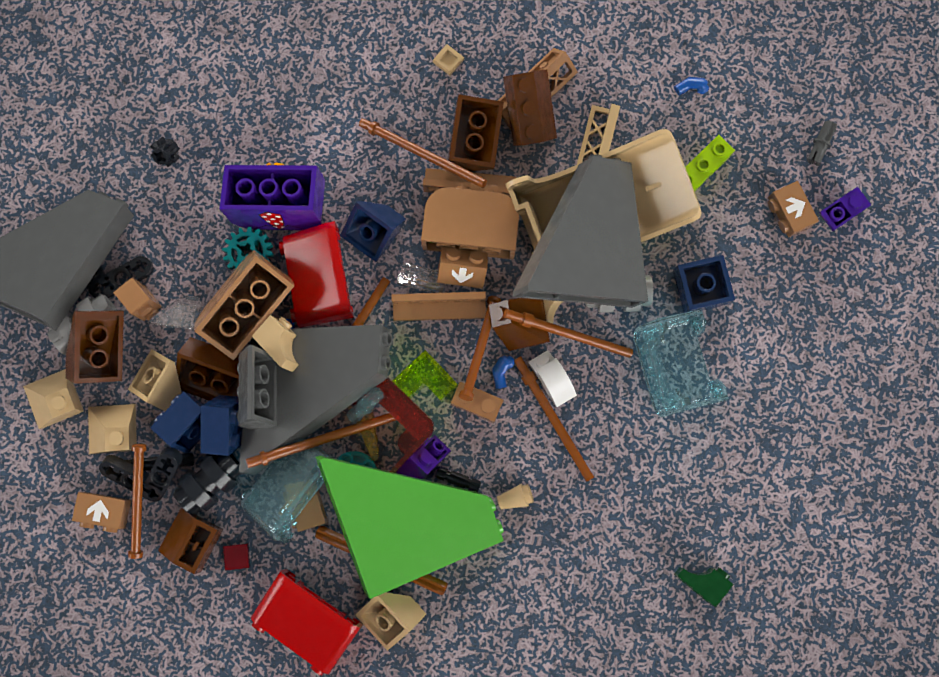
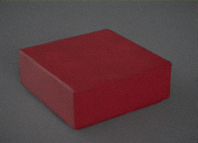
(236, 556)

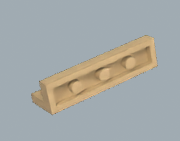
(606, 136)

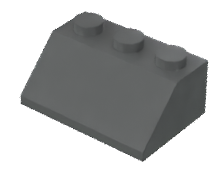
(257, 389)

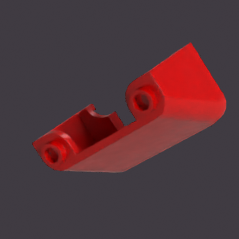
(317, 274)
(305, 622)

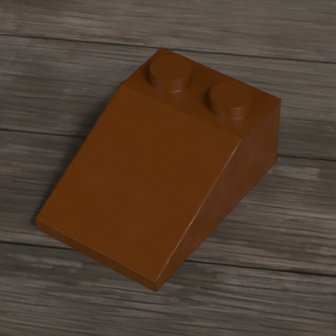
(95, 347)

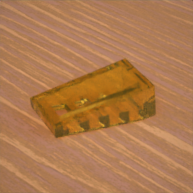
(370, 439)

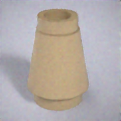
(516, 497)

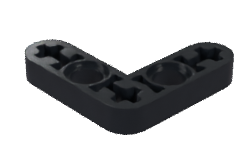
(101, 278)
(151, 480)

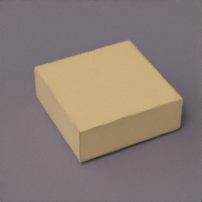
(448, 60)

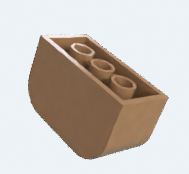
(470, 221)
(243, 304)

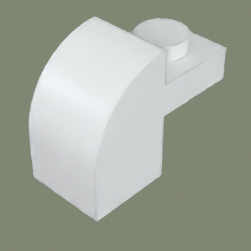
(553, 378)

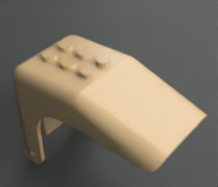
(660, 183)

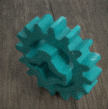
(252, 243)

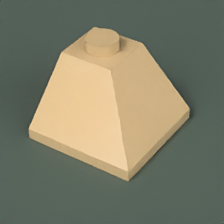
(156, 381)
(53, 399)
(112, 428)
(390, 617)

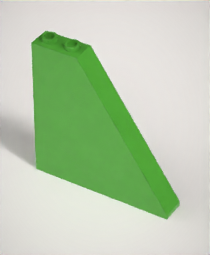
(405, 524)

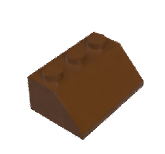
(530, 107)
(475, 133)
(206, 370)

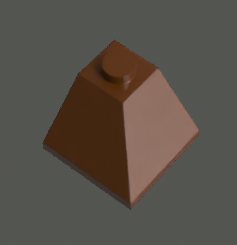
(510, 331)

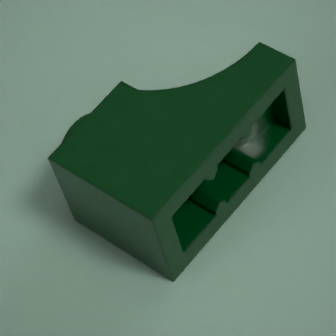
(709, 585)

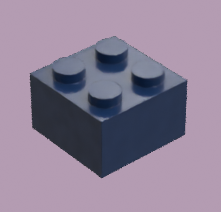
(704, 284)
(180, 423)
(220, 426)

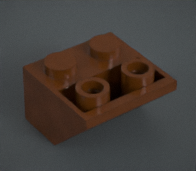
(190, 541)

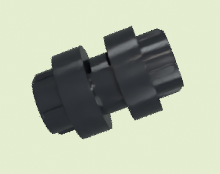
(199, 489)

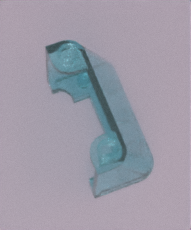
(676, 365)
(284, 492)

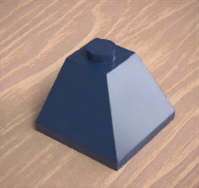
(372, 228)

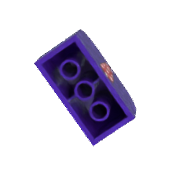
(273, 196)

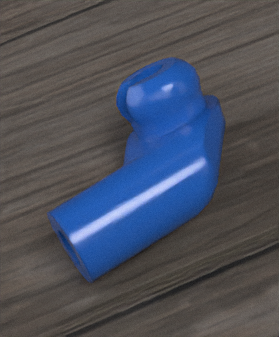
(692, 83)
(500, 369)

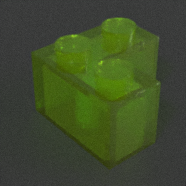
(425, 372)

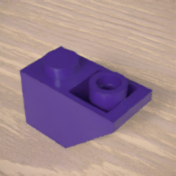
(845, 208)
(425, 459)

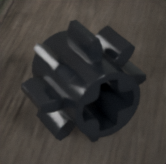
(165, 151)

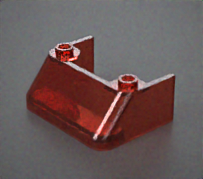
(410, 416)

